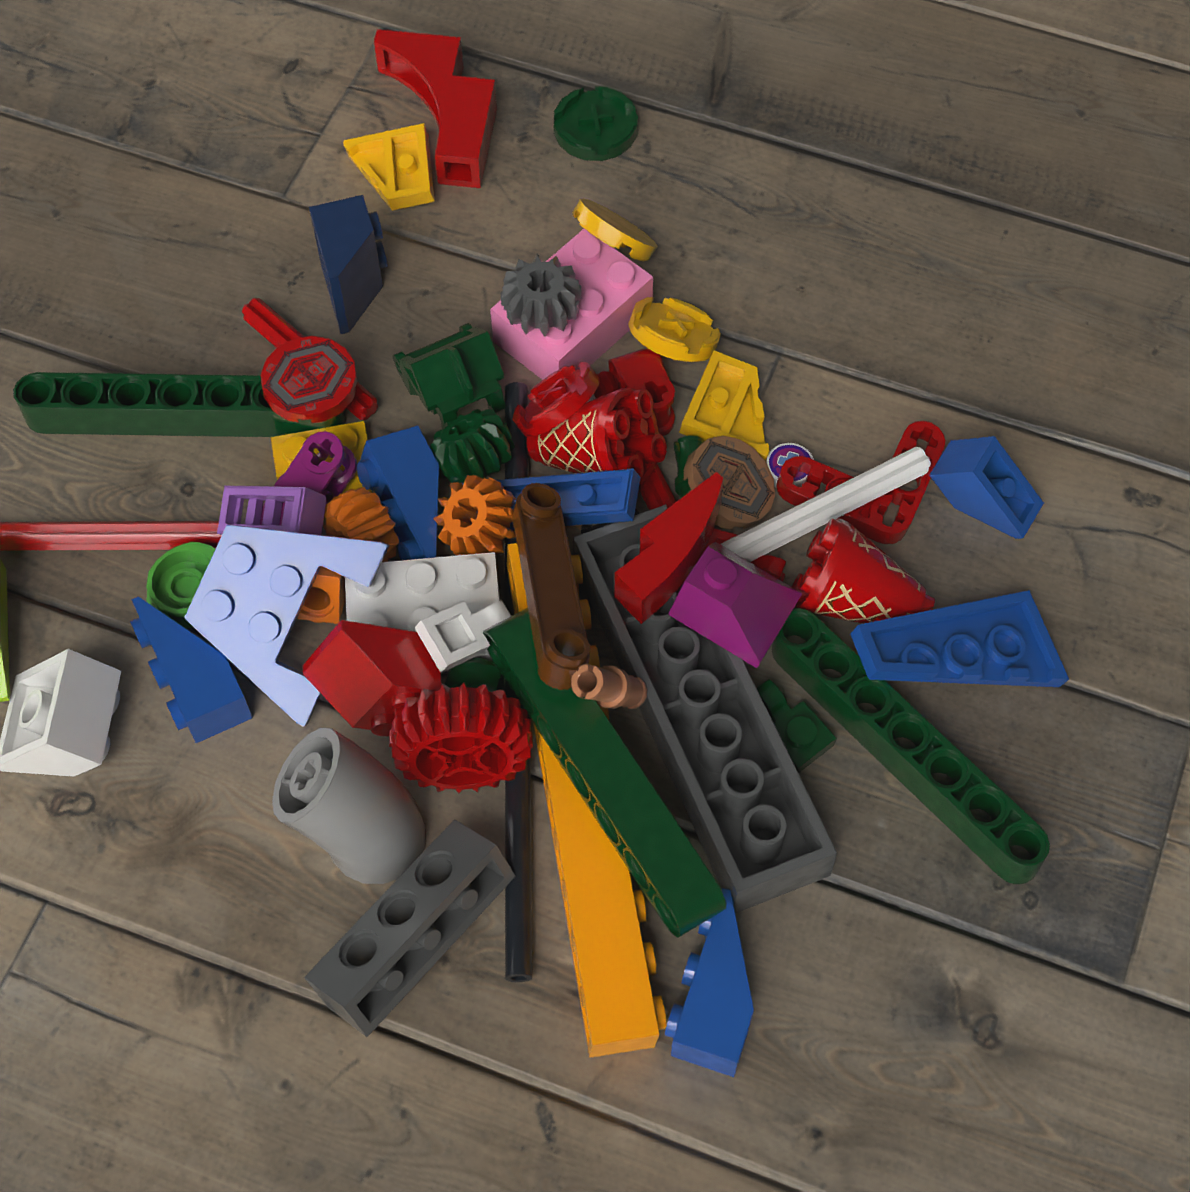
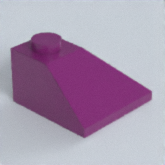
(734, 603)

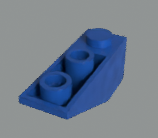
(406, 480)
(198, 674)
(719, 1003)

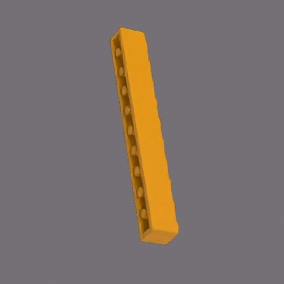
(597, 897)

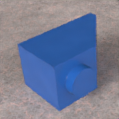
(987, 485)

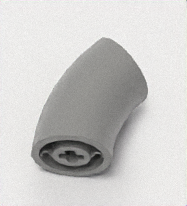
(349, 807)

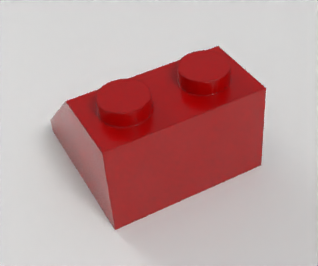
(371, 672)

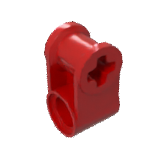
(646, 371)

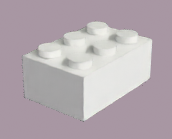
(419, 588)

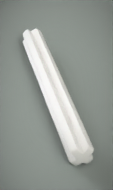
(829, 505)

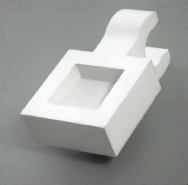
(458, 634)

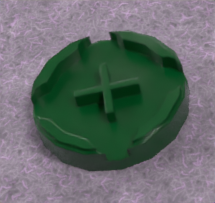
(595, 123)

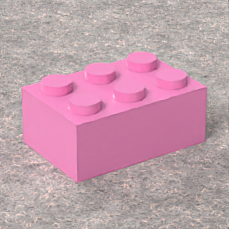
(609, 293)

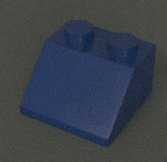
(349, 256)

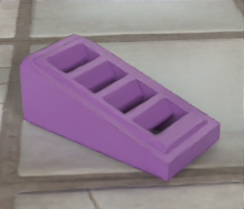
(302, 509)

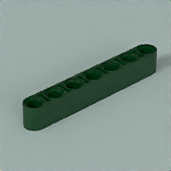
(106, 405)
(916, 765)
(610, 785)

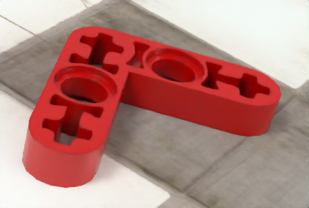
(869, 516)

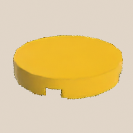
(614, 229)

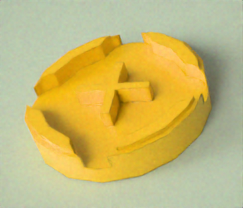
(674, 329)

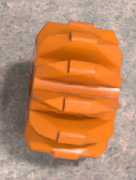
(476, 516)
(361, 517)

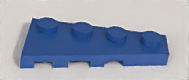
(965, 643)

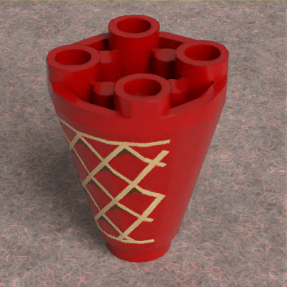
(604, 436)
(856, 579)

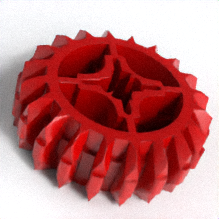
(460, 738)

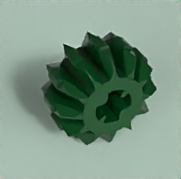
(472, 445)

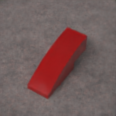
(669, 550)

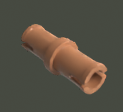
(609, 686)

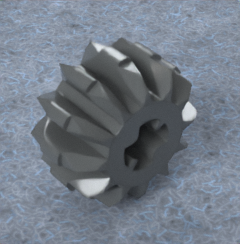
(541, 295)

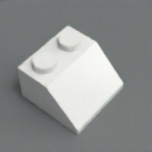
(60, 716)

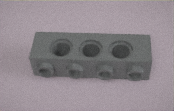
(410, 927)

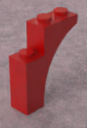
(460, 104)

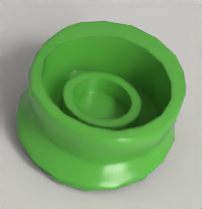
(176, 579)

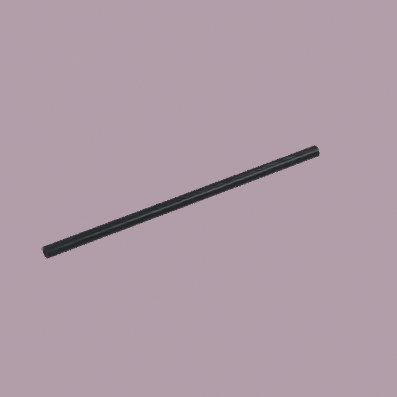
(517, 791)

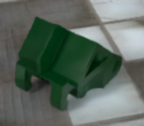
(454, 373)

